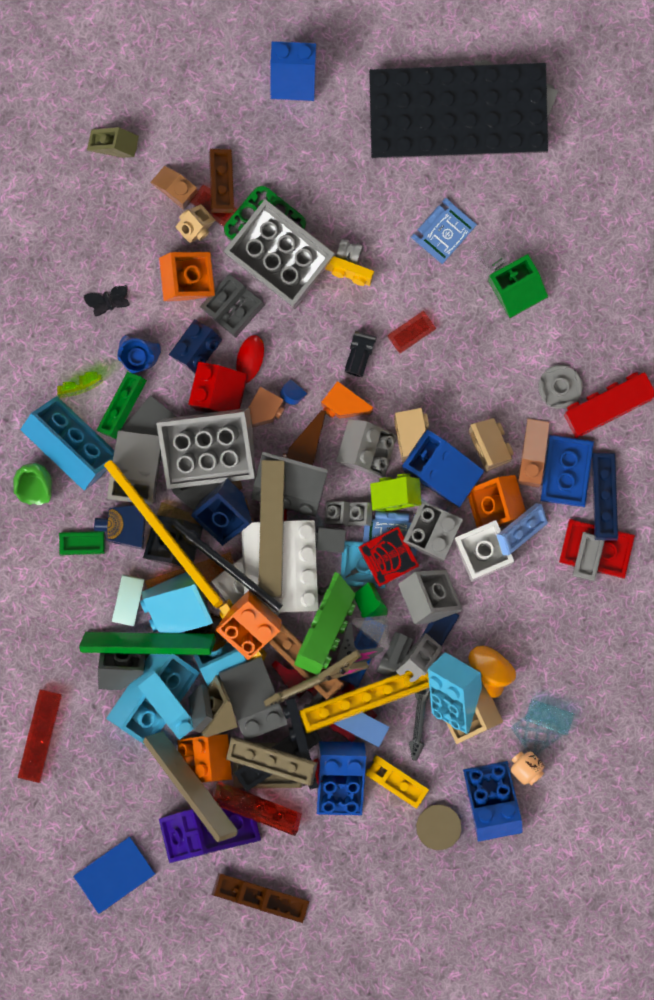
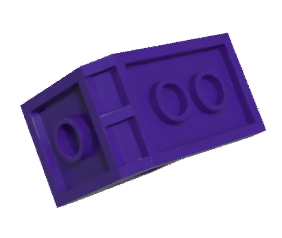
(188, 837)

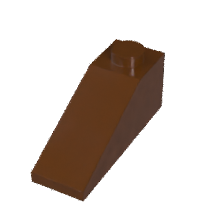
(306, 445)

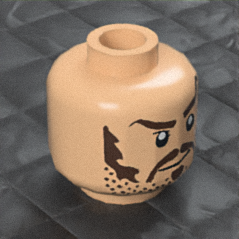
(527, 768)

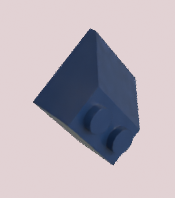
(223, 512)

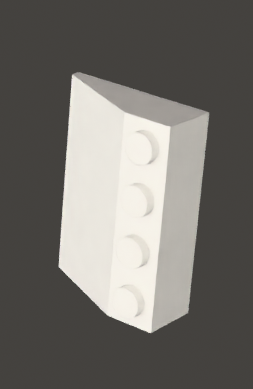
(299, 565)

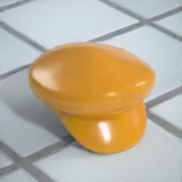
(494, 669)

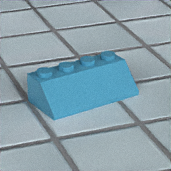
(133, 710)

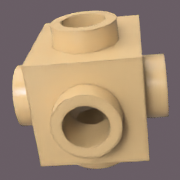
(195, 223)

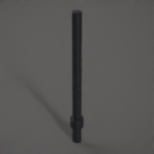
(191, 537)

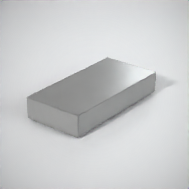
(588, 557)

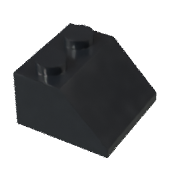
(158, 551)

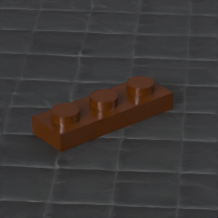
(221, 181)

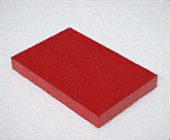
(614, 554)

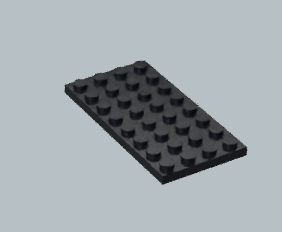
(458, 110)

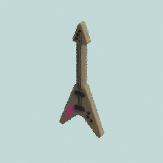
(339, 669)

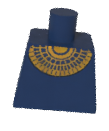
(123, 526)

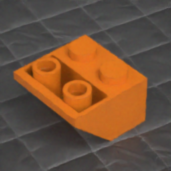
(249, 625)
(207, 757)

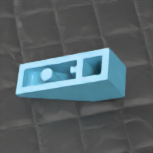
(166, 704)

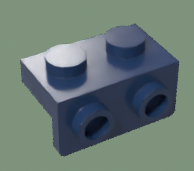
(195, 345)

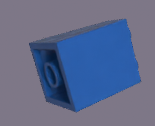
(292, 71)

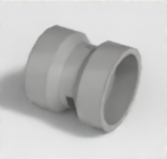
(349, 251)

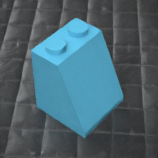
(176, 605)

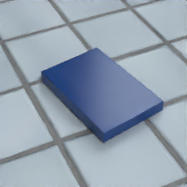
(567, 471)
(114, 875)

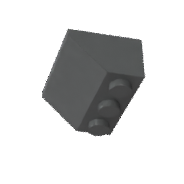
(302, 485)

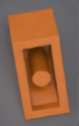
(344, 403)

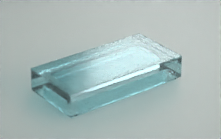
(549, 717)

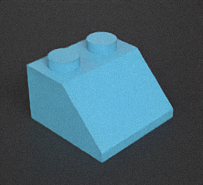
(218, 661)

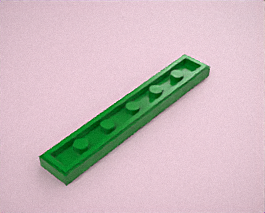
(147, 643)

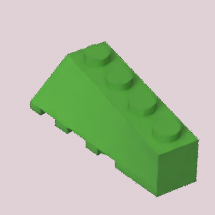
(326, 626)

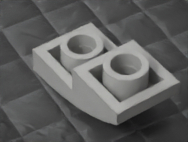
(348, 513)

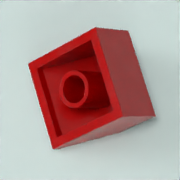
(217, 388)

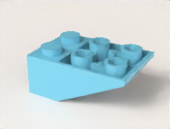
(454, 691)

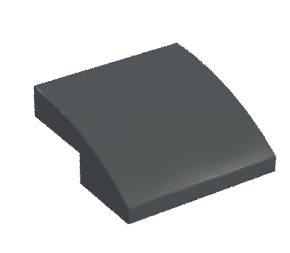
(225, 298)

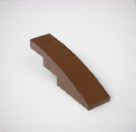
(260, 898)

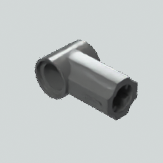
(393, 658)

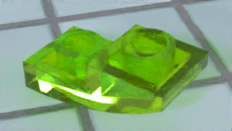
(86, 383)

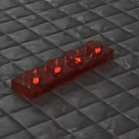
(39, 736)
(257, 808)

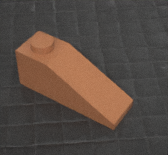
(533, 453)

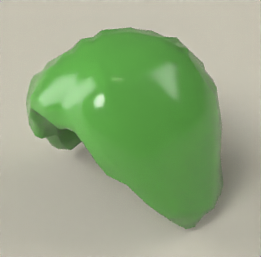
(33, 484)

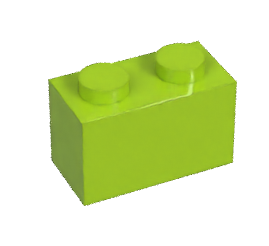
(395, 493)

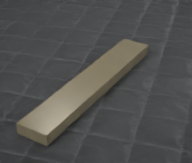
(271, 527)
(190, 786)

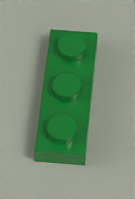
(121, 405)

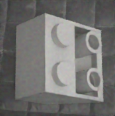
(366, 447)
(433, 531)

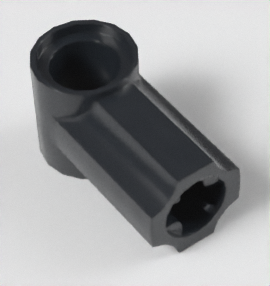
(361, 348)

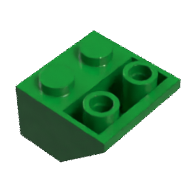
(518, 286)

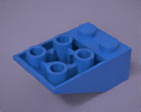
(442, 468)
(343, 776)
(493, 801)

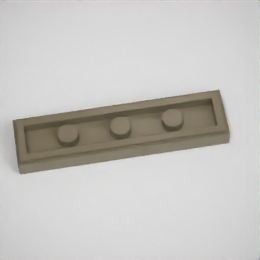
(271, 761)

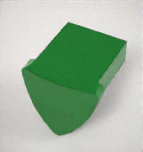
(370, 601)

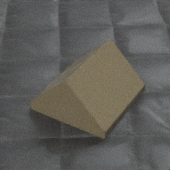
(221, 709)

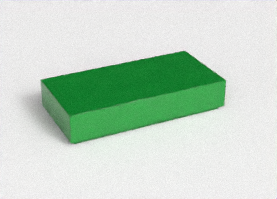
(81, 543)

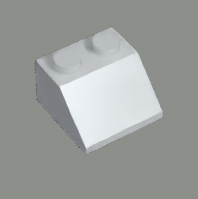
(482, 551)

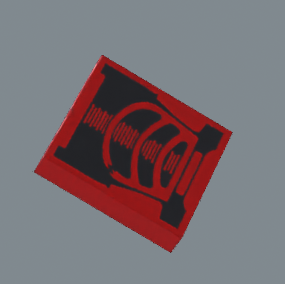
(388, 556)

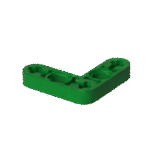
(271, 198)

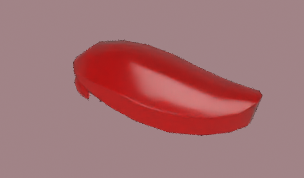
(250, 356)

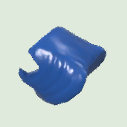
(138, 354)

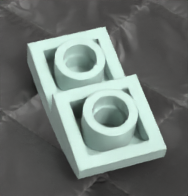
(127, 600)

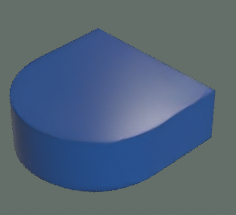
(292, 393)

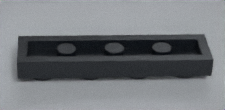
(297, 733)
(250, 777)

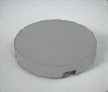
(553, 389)

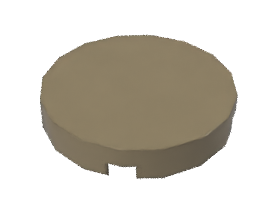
(438, 827)

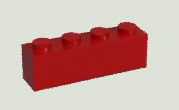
(610, 404)

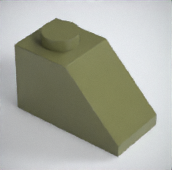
(113, 142)

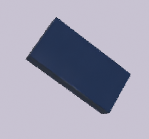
(441, 628)

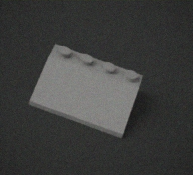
(279, 254)
(207, 448)

